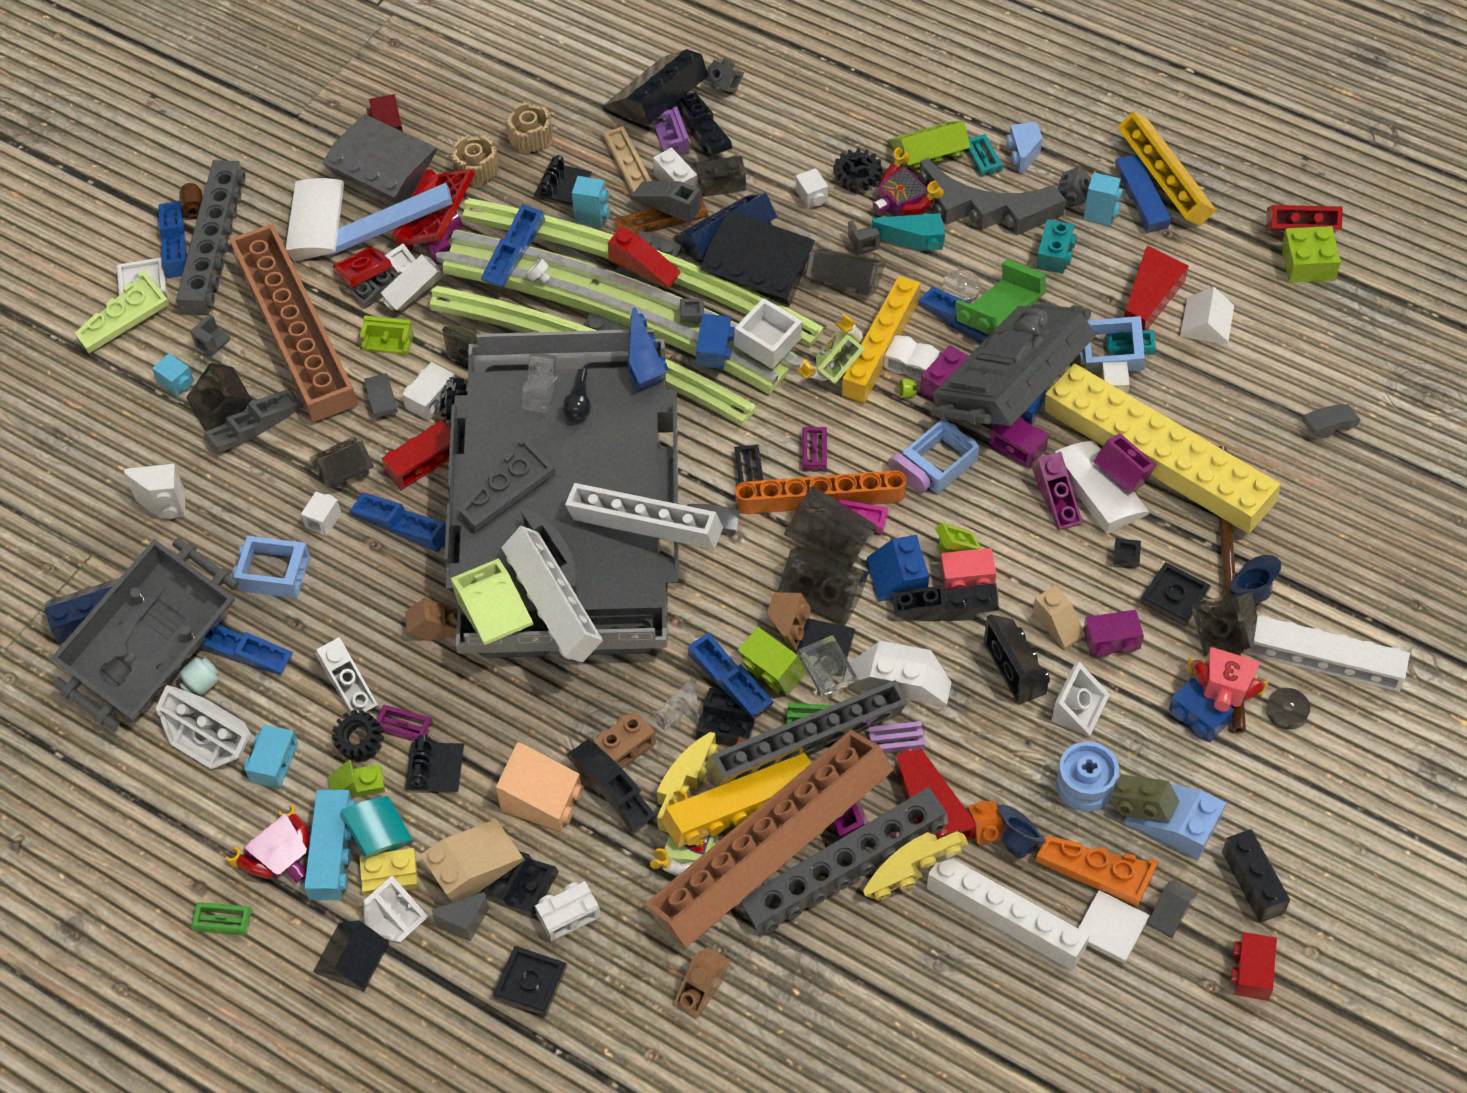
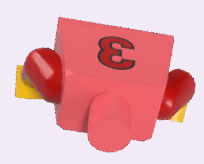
(1227, 678)

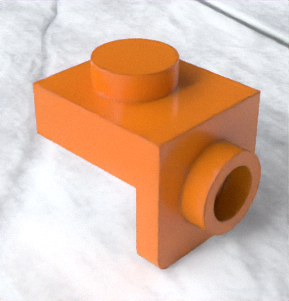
(987, 820)

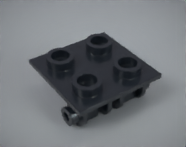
(559, 181)
(434, 766)

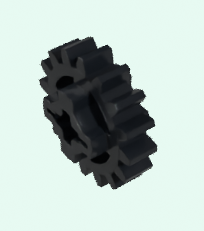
(858, 170)
(453, 387)

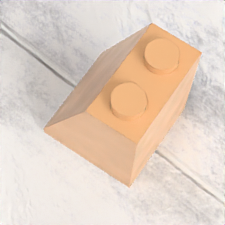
(538, 788)

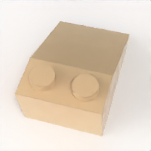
(472, 859)

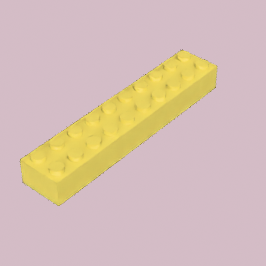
(1182, 457)

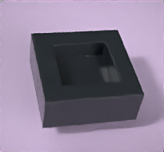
(1127, 552)

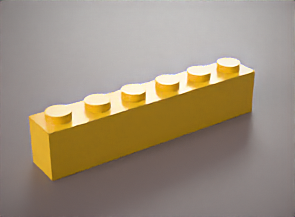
(1166, 168)
(889, 322)
(729, 803)

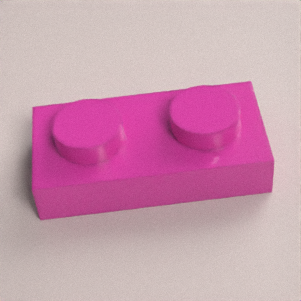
(874, 513)

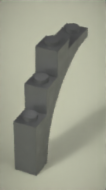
(988, 208)

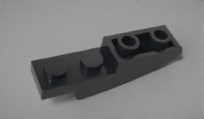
(702, 124)
(945, 605)
(613, 783)

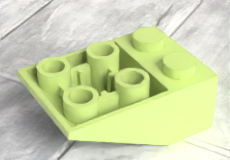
(491, 601)

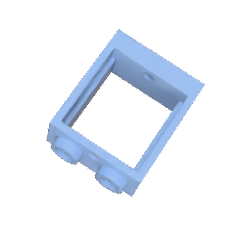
(1116, 325)
(952, 436)
(268, 585)

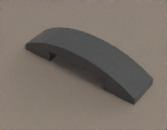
(557, 543)

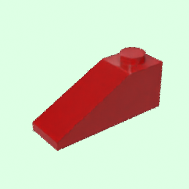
(641, 258)

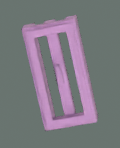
(897, 733)

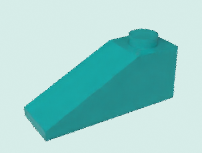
(912, 231)

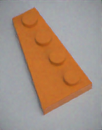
(1108, 872)

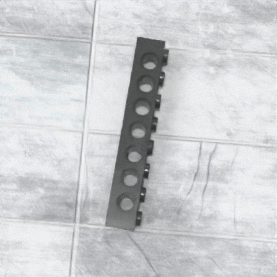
(210, 238)
(806, 733)
(827, 861)

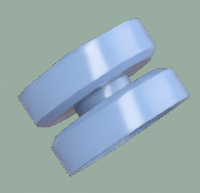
(1087, 776)

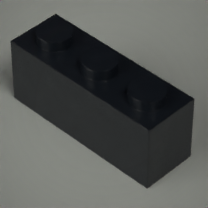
(1255, 875)

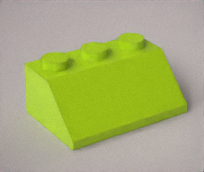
(933, 142)

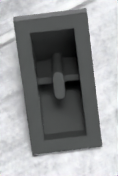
(1171, 908)
(462, 916)

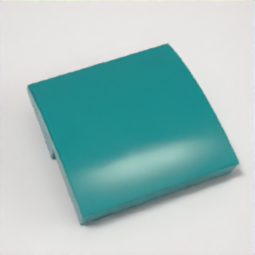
(376, 826)

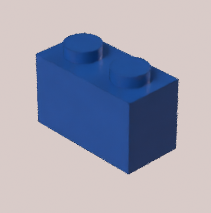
(713, 341)
(1198, 711)

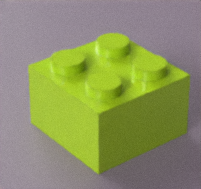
(1310, 254)
(771, 661)

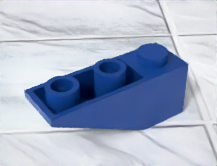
(643, 360)

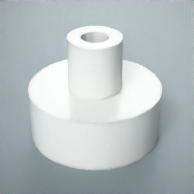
(538, 271)

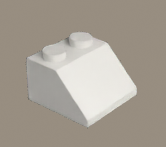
(158, 490)

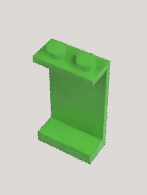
(1018, 288)

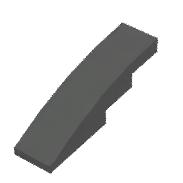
(258, 418)

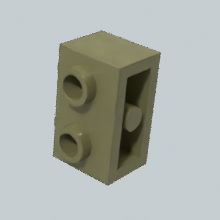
(1145, 798)

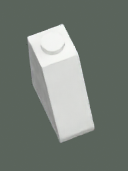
(412, 283)

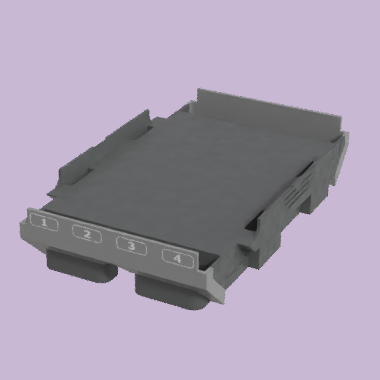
(612, 449)

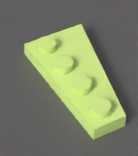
(131, 307)

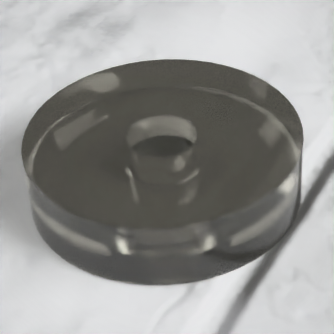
(1288, 698)

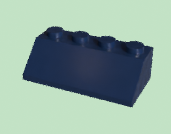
(698, 237)
(69, 611)

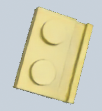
(380, 867)

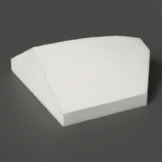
(392, 911)

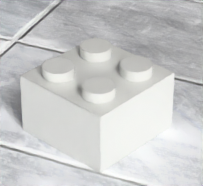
(767, 333)

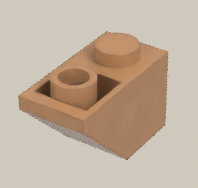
(789, 616)
(431, 620)
(701, 981)

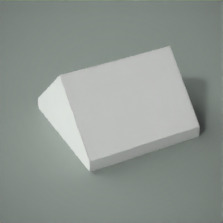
(1208, 317)
(1080, 701)

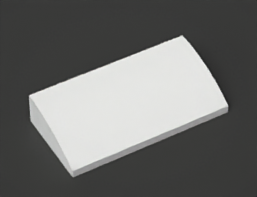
(314, 218)
(1098, 491)

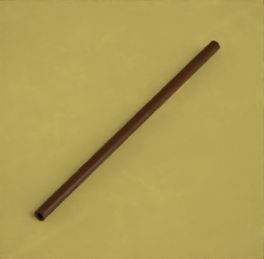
(1228, 573)

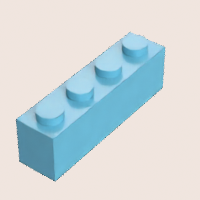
(328, 847)

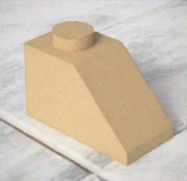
(1058, 617)

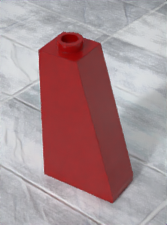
(1155, 285)
(918, 773)

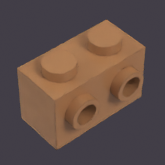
(626, 739)

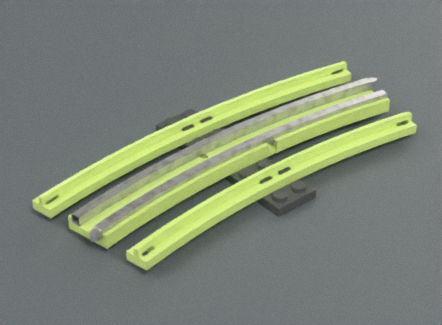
(609, 300)

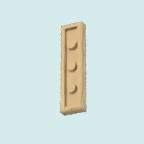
(626, 157)

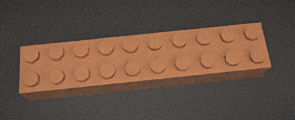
(293, 323)
(769, 837)

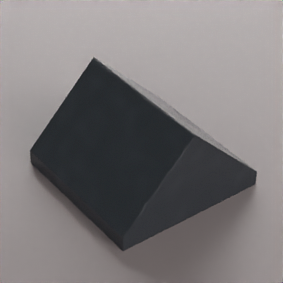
(352, 954)

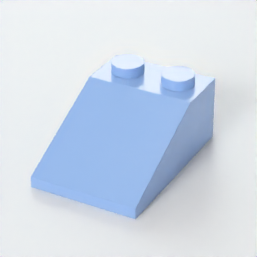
(1190, 824)

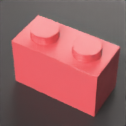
(967, 568)

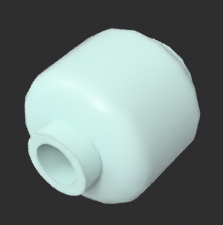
(198, 676)

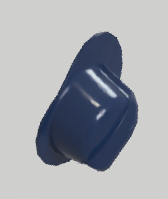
(1257, 577)
(1018, 832)

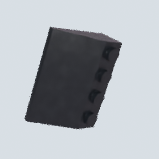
(659, 87)
(758, 256)

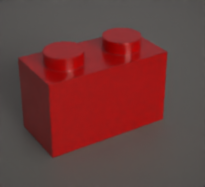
(1255, 966)

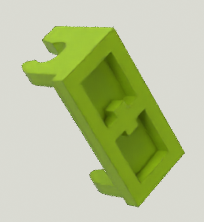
(386, 335)

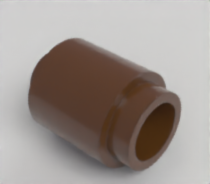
(190, 199)

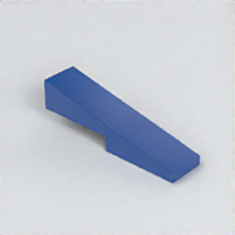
(1142, 191)
(172, 238)
(513, 246)
(943, 306)
(394, 518)
(246, 649)
(728, 675)

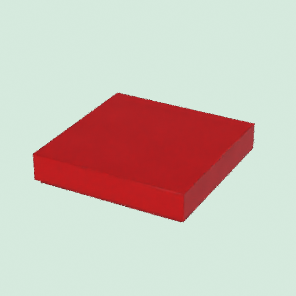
(362, 266)

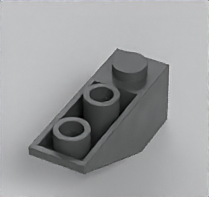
(670, 197)

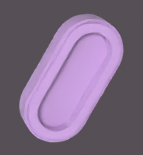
(914, 475)

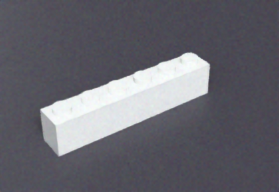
(644, 516)
(551, 594)
(1330, 653)
(1007, 912)

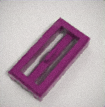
(814, 465)
(401, 733)

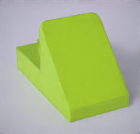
(955, 539)
(358, 781)

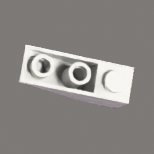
(345, 676)

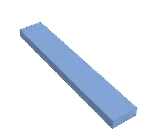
(393, 217)

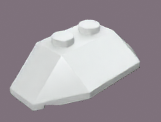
(912, 667)
(201, 728)

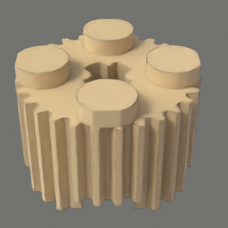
(529, 128)
(477, 155)

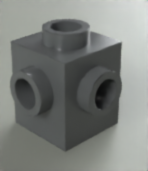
(724, 75)
(1074, 186)

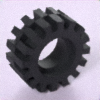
(348, 725)

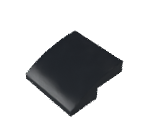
(724, 718)
(522, 886)

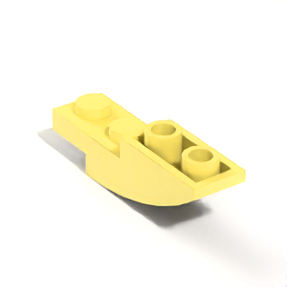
(686, 772)
(903, 866)

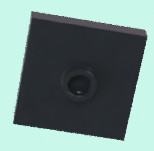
(1174, 593)
(817, 630)
(530, 980)

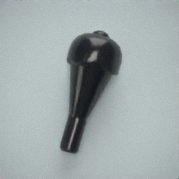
(577, 405)

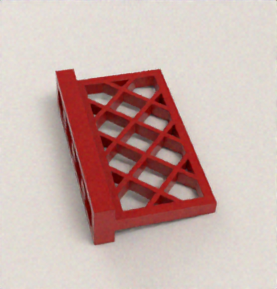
(411, 232)

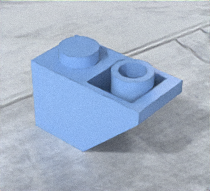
(1025, 144)

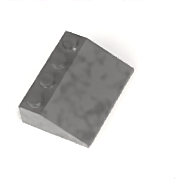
(380, 158)

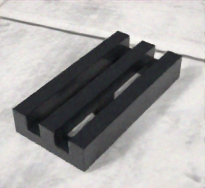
(746, 449)

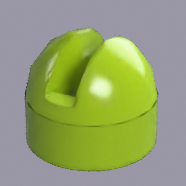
(906, 388)

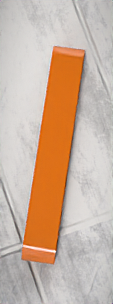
(755, 498)

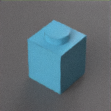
(173, 374)

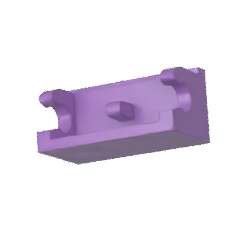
(672, 132)

